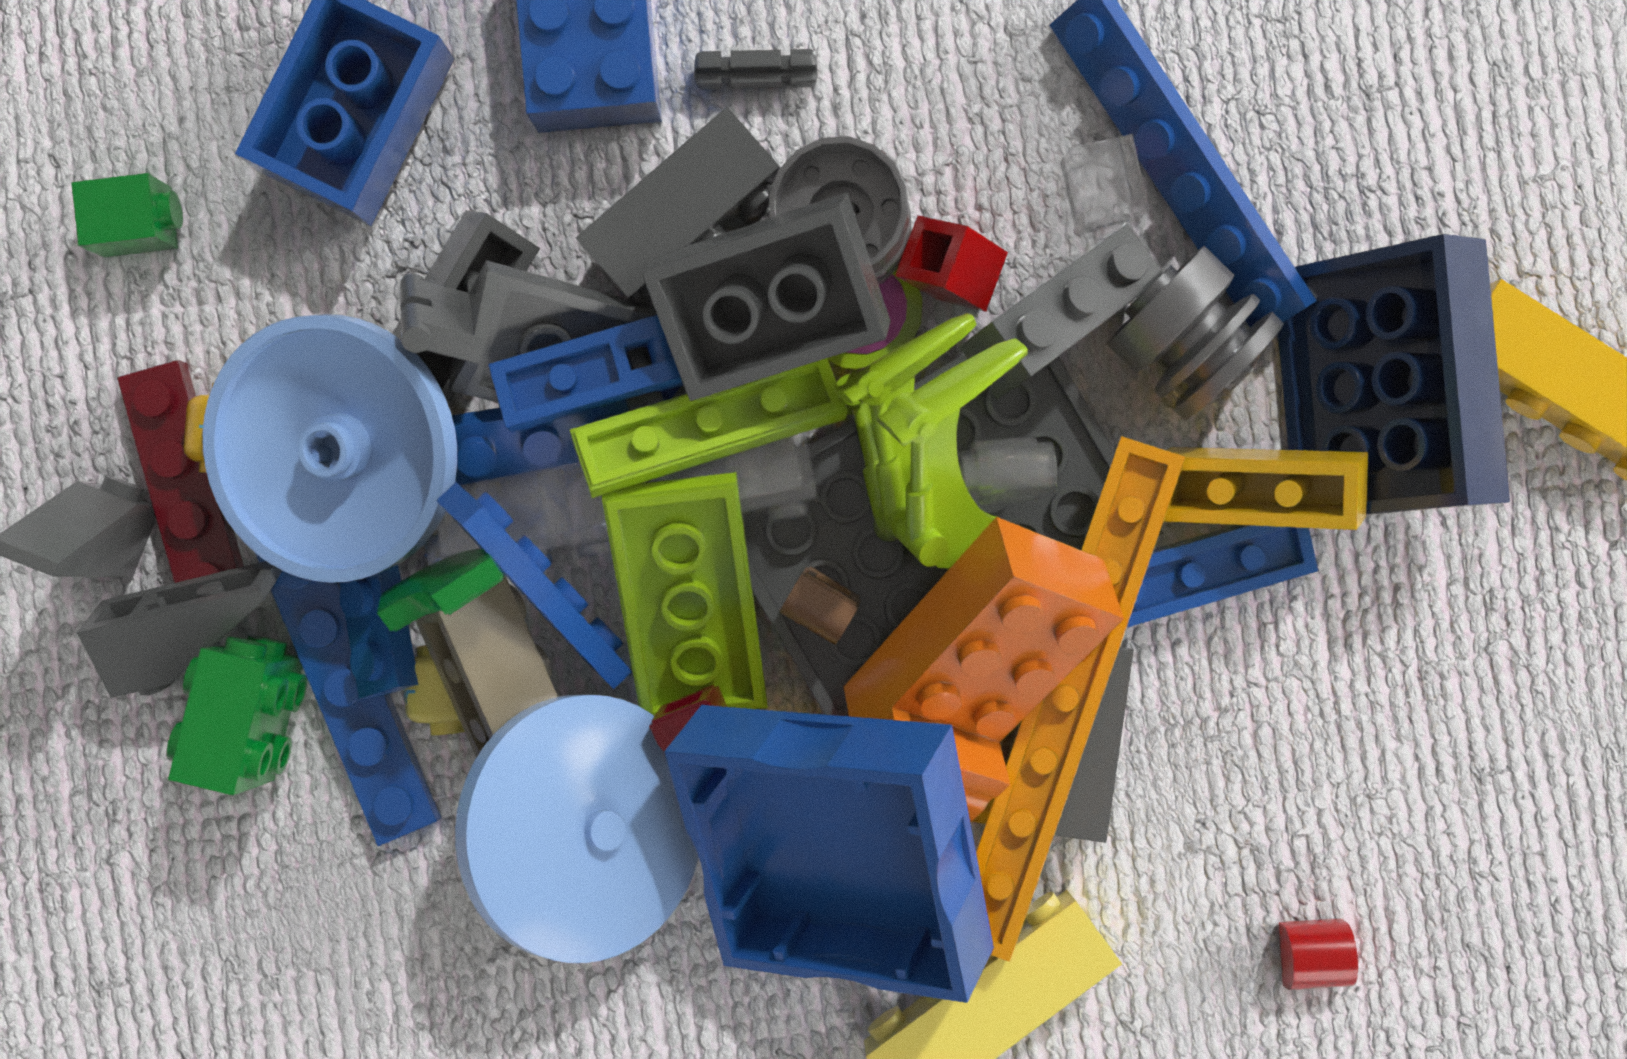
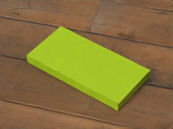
(686, 590)

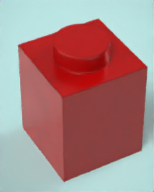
(951, 263)

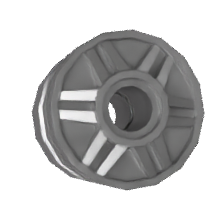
(1194, 333)

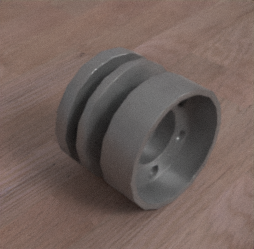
(873, 186)

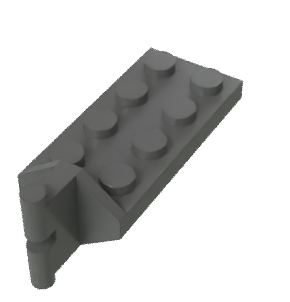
(503, 318)

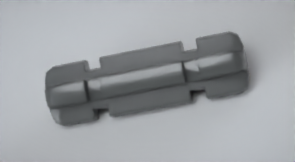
(756, 69)

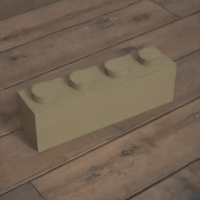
(488, 661)

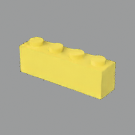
(1051, 966)

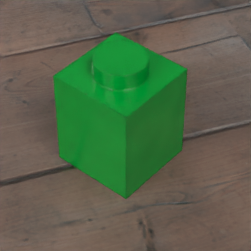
(126, 215)

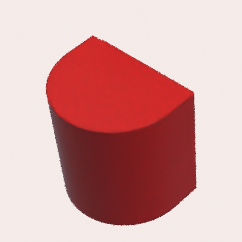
(1318, 954)

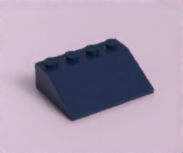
(1403, 369)

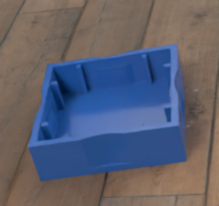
(835, 847)

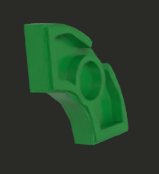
(438, 587)

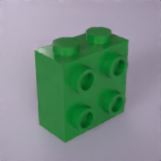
(236, 715)

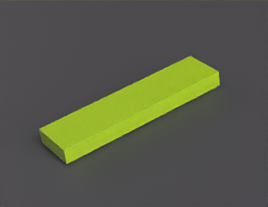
(691, 433)

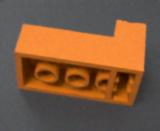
(989, 646)

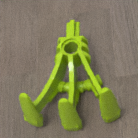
(913, 440)

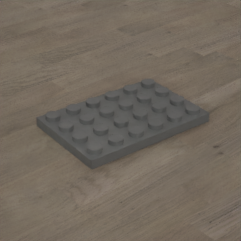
(890, 580)

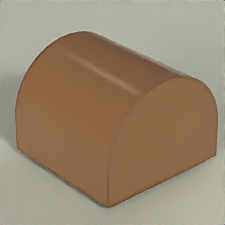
(821, 605)

